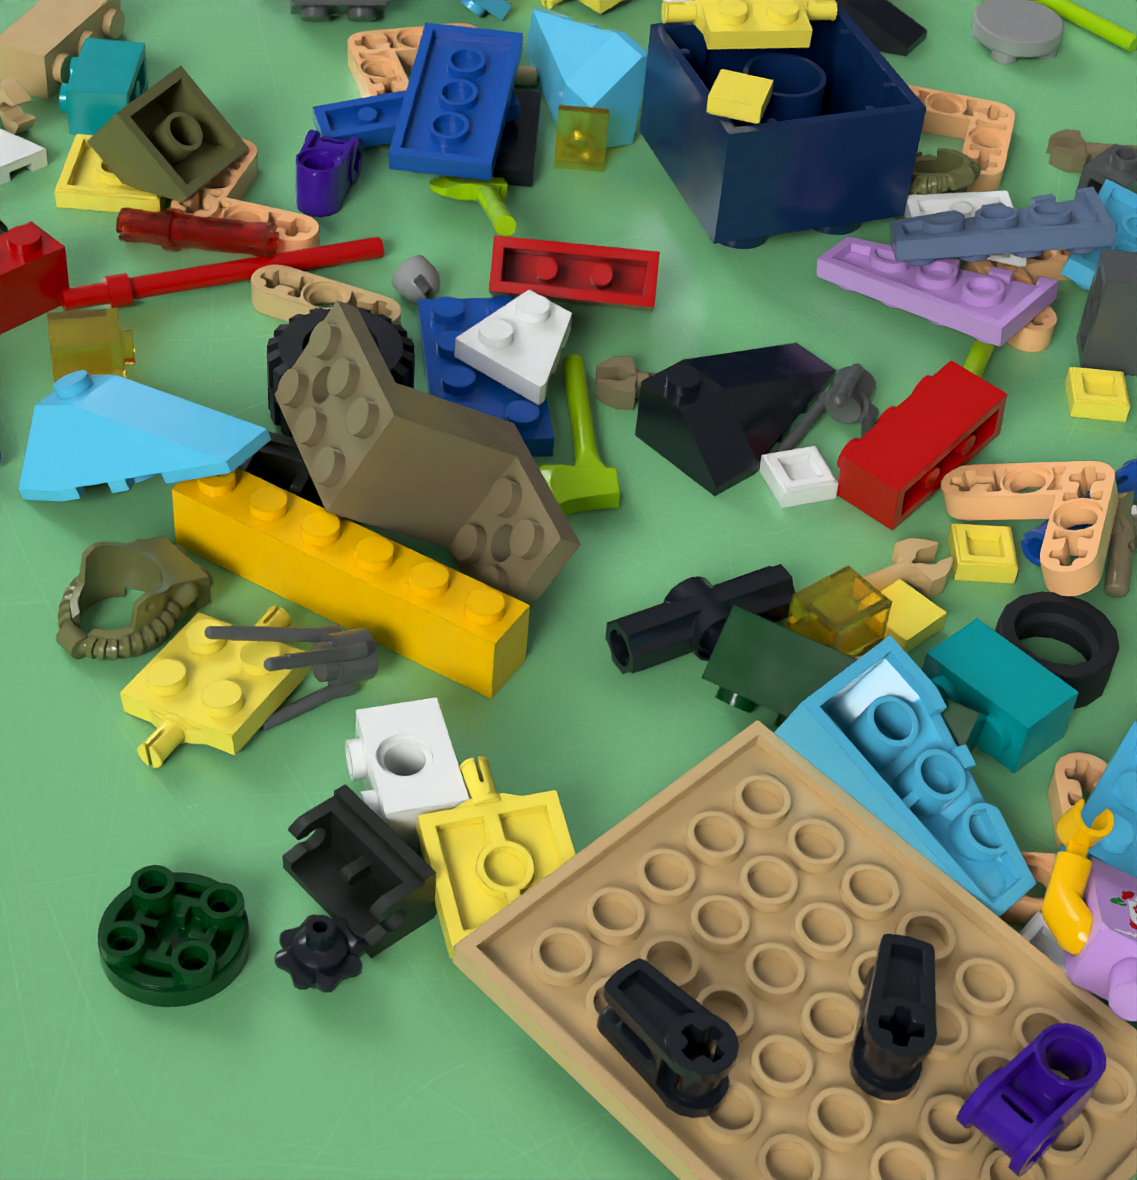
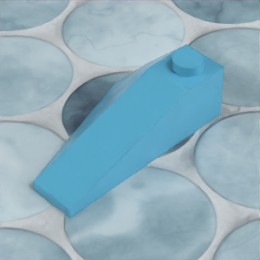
(588, 69)
(124, 434)
(889, 748)

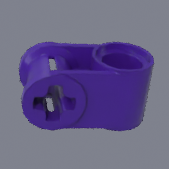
(326, 173)
(1027, 1103)

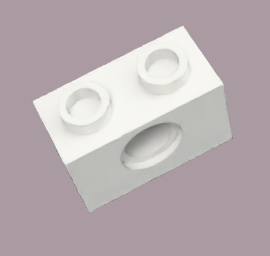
(405, 764)

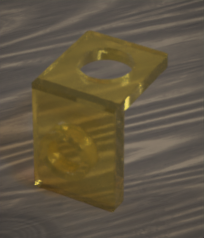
(581, 138)

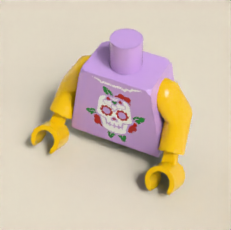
(1094, 914)

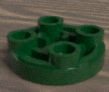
(173, 937)

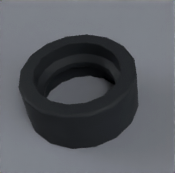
(1069, 622)

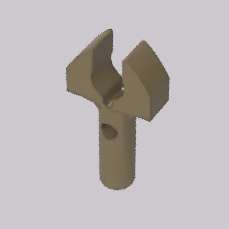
(1071, 152)
(619, 382)
(1121, 547)

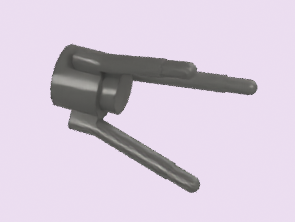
(846, 400)
(334, 657)

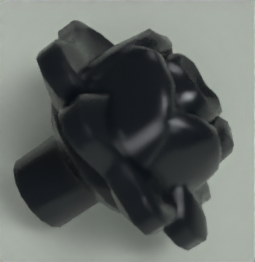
(320, 953)

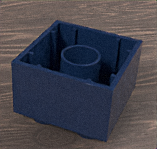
(826, 151)

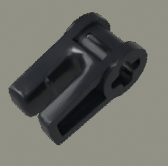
(895, 1018)
(668, 1037)

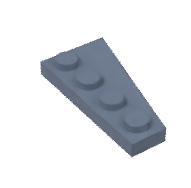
(998, 229)

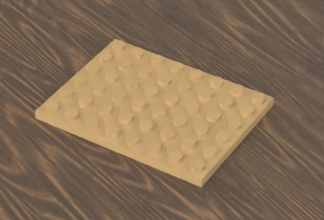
(769, 910)

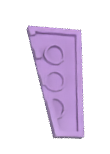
(974, 303)

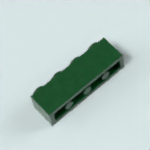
(782, 668)

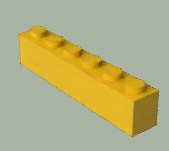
(354, 577)

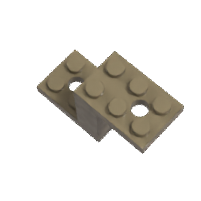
(421, 462)

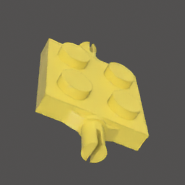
(751, 22)
(210, 688)
(490, 850)

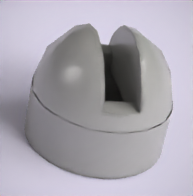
(416, 279)

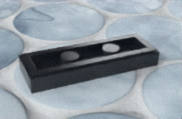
(519, 142)

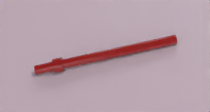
(120, 290)

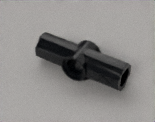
(695, 617)

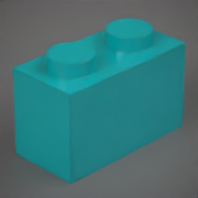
(102, 83)
(1022, 698)

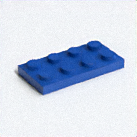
(456, 102)
(457, 382)

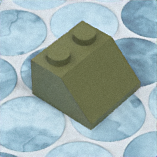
(168, 139)

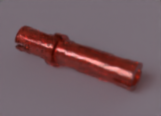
(179, 230)

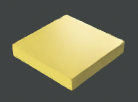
(91, 184)

